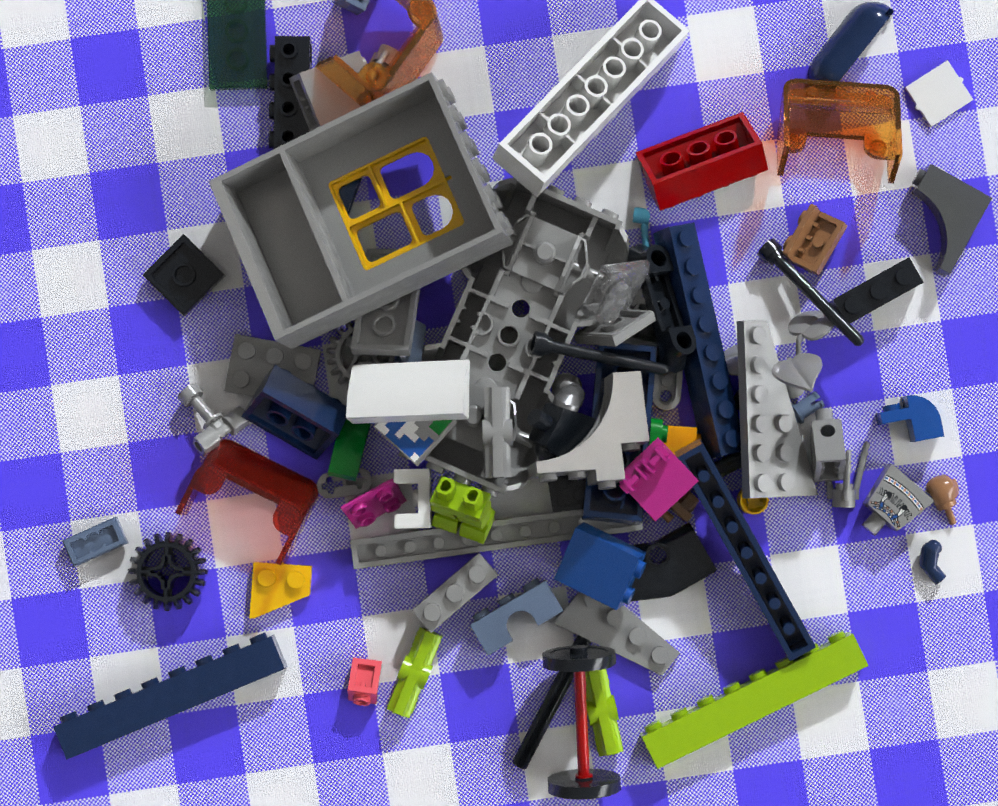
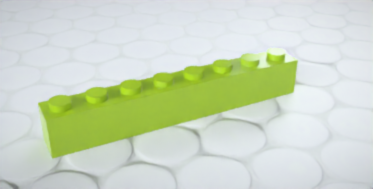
(753, 699)

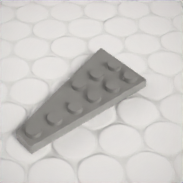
(770, 438)

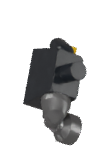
(559, 424)

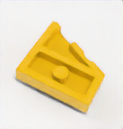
(278, 586)

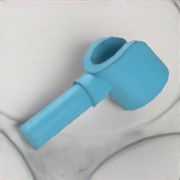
(642, 216)

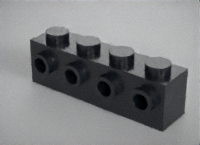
(291, 57)

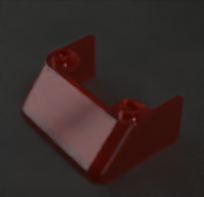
(290, 490)

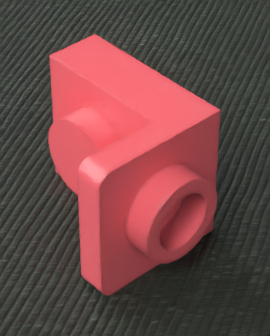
(364, 681)

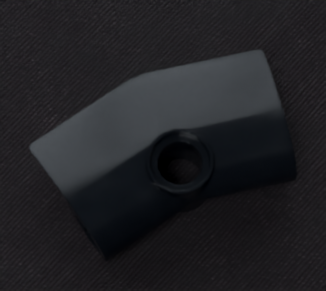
(682, 566)

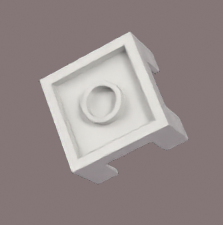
(421, 498)

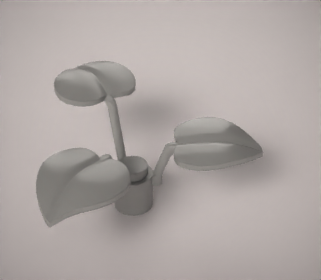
(803, 369)

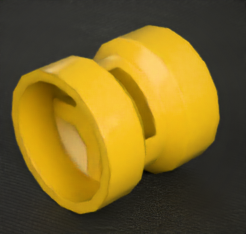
(754, 505)

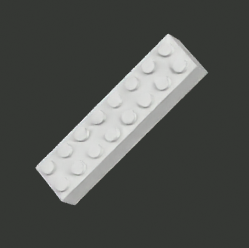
(590, 95)

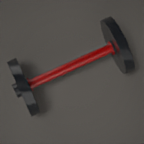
(581, 782)

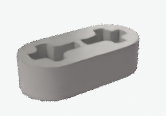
(345, 490)

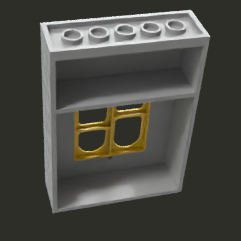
(307, 248)

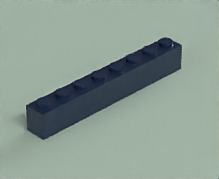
(706, 366)
(746, 551)
(170, 696)

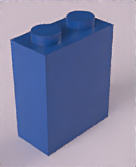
(601, 566)

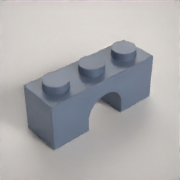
(492, 626)

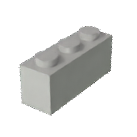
(455, 592)

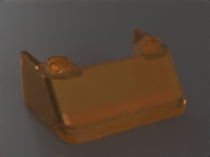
(374, 79)
(841, 112)

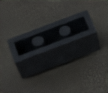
(877, 291)

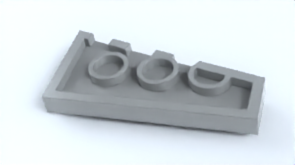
(618, 631)

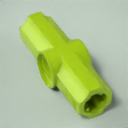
(414, 672)
(602, 713)

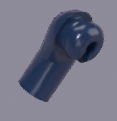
(928, 561)

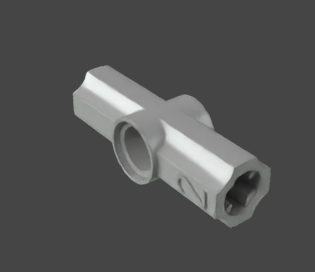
(497, 432)

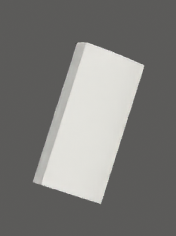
(408, 392)

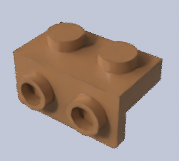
(813, 240)

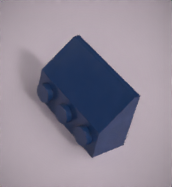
(296, 412)

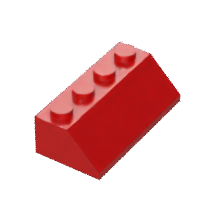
(702, 161)

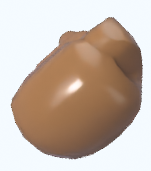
(943, 492)

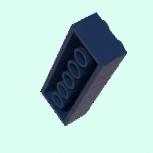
(614, 504)

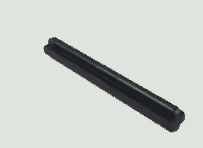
(545, 714)

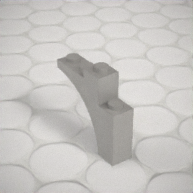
(618, 428)

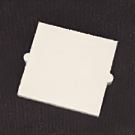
(939, 93)

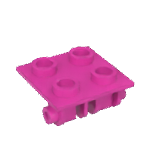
(657, 479)
(374, 503)

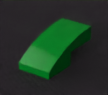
(349, 451)

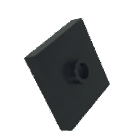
(184, 275)

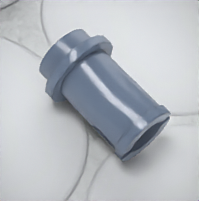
(804, 408)

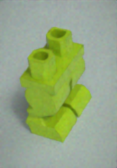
(462, 503)

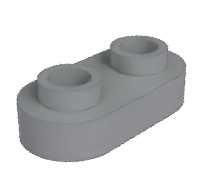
(670, 383)

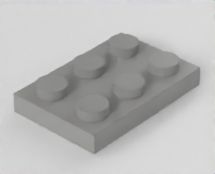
(255, 357)

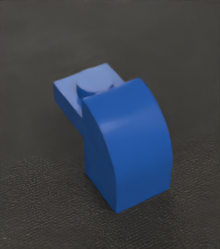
(920, 415)

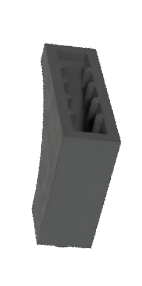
(955, 208)

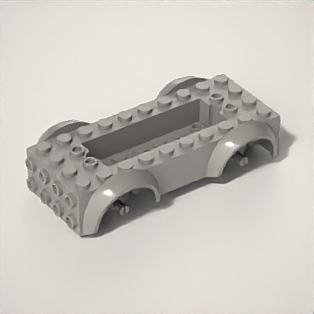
(552, 269)

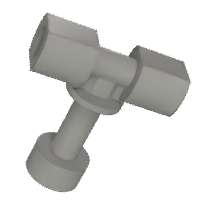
(216, 424)

